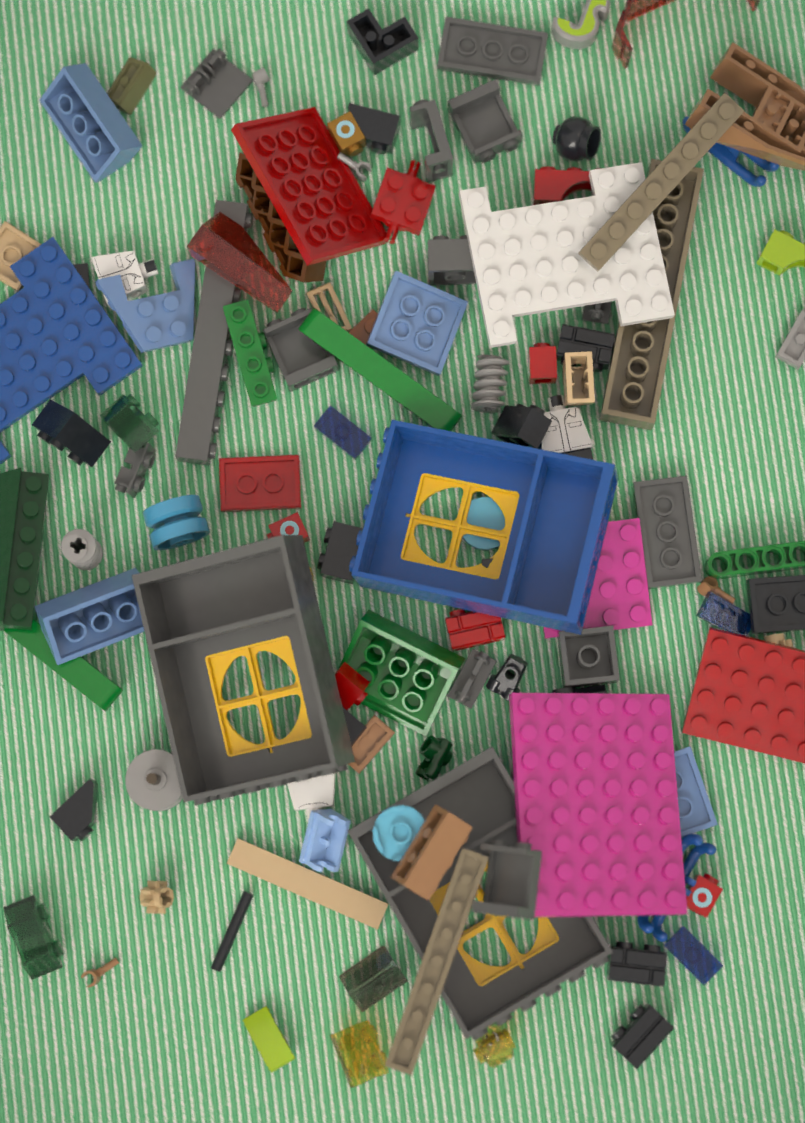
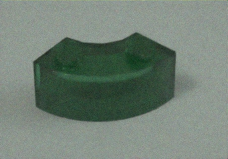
(129, 422)
(33, 936)

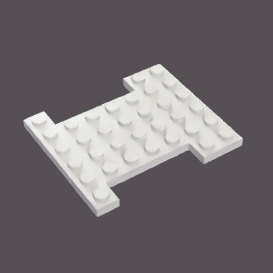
(532, 265)

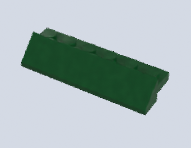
(21, 538)

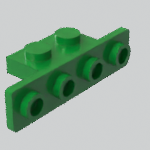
(250, 353)

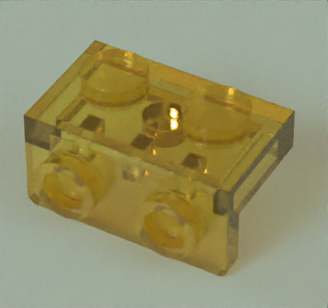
(359, 1053)

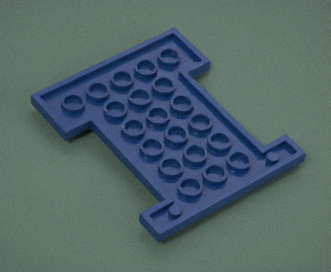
(54, 336)

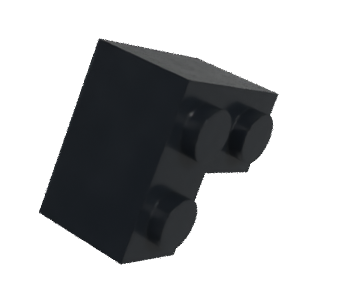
(381, 46)
(69, 431)

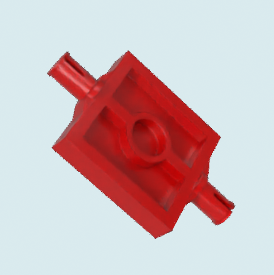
(402, 201)

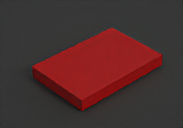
(260, 483)

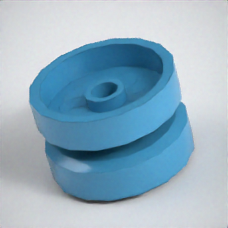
(176, 522)

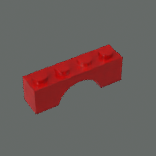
(556, 185)

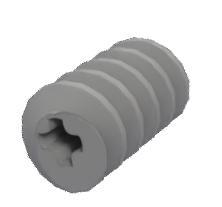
(488, 383)
(87, 557)

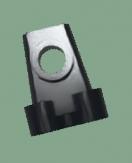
(506, 682)

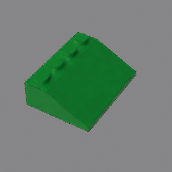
(404, 671)

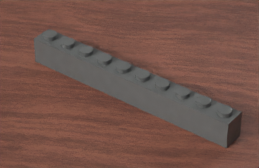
(209, 358)

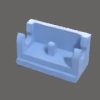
(324, 840)

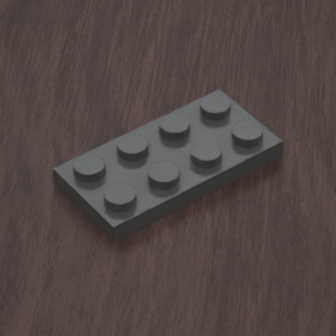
(492, 51)
(667, 532)

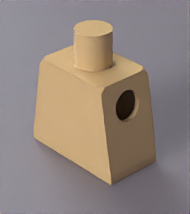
(578, 381)

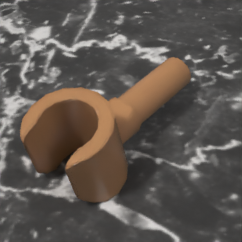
(710, 584)
(97, 973)

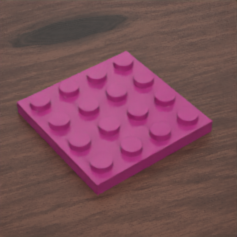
(620, 582)

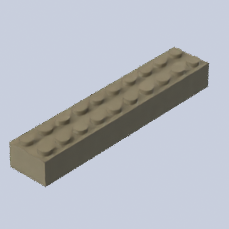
(643, 348)

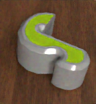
(586, 31)

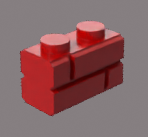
(473, 629)

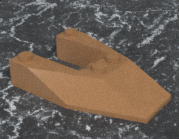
(778, 122)

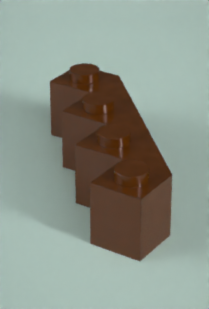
(275, 232)

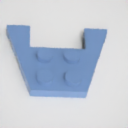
(157, 319)

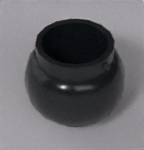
(577, 139)

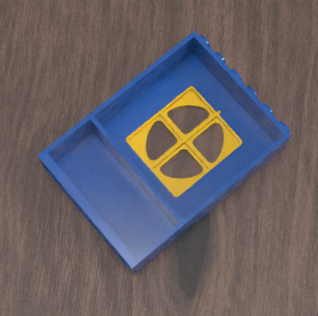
(550, 540)

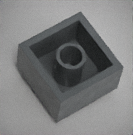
(450, 261)
(588, 657)

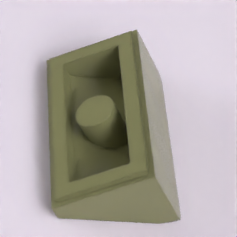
(131, 85)

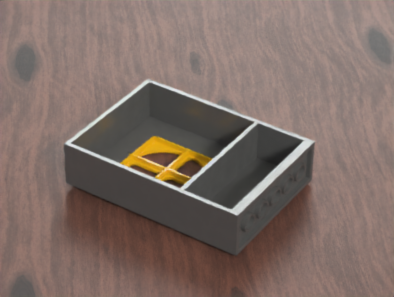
(229, 607)
(476, 992)

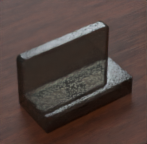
(372, 978)

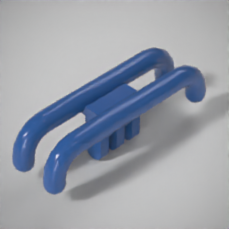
(728, 157)
(700, 848)

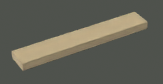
(307, 883)

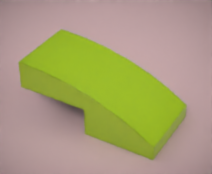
(268, 1039)

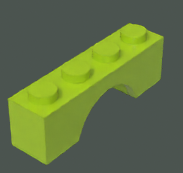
(782, 253)

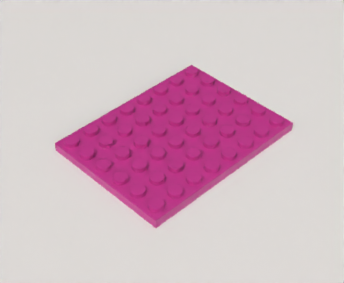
(599, 802)

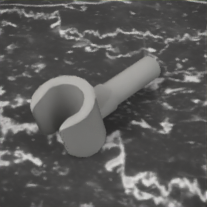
(259, 78)
(355, 165)

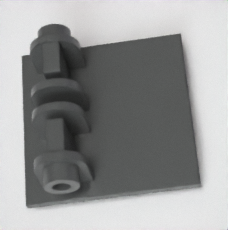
(216, 83)

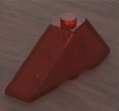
(236, 257)

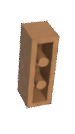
(431, 852)

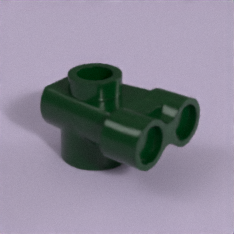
(436, 755)

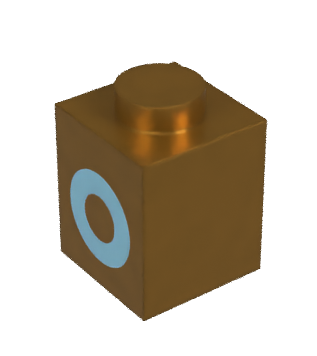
(347, 135)

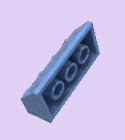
(90, 121)
(91, 617)

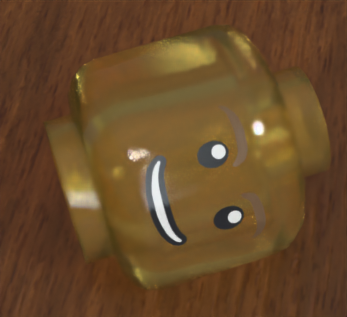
(495, 1047)

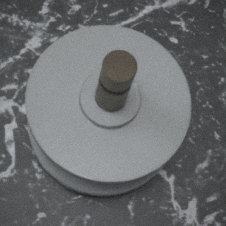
(153, 781)

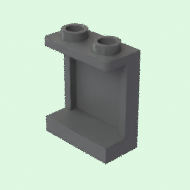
(484, 122)
(439, 164)
(296, 354)
(510, 880)

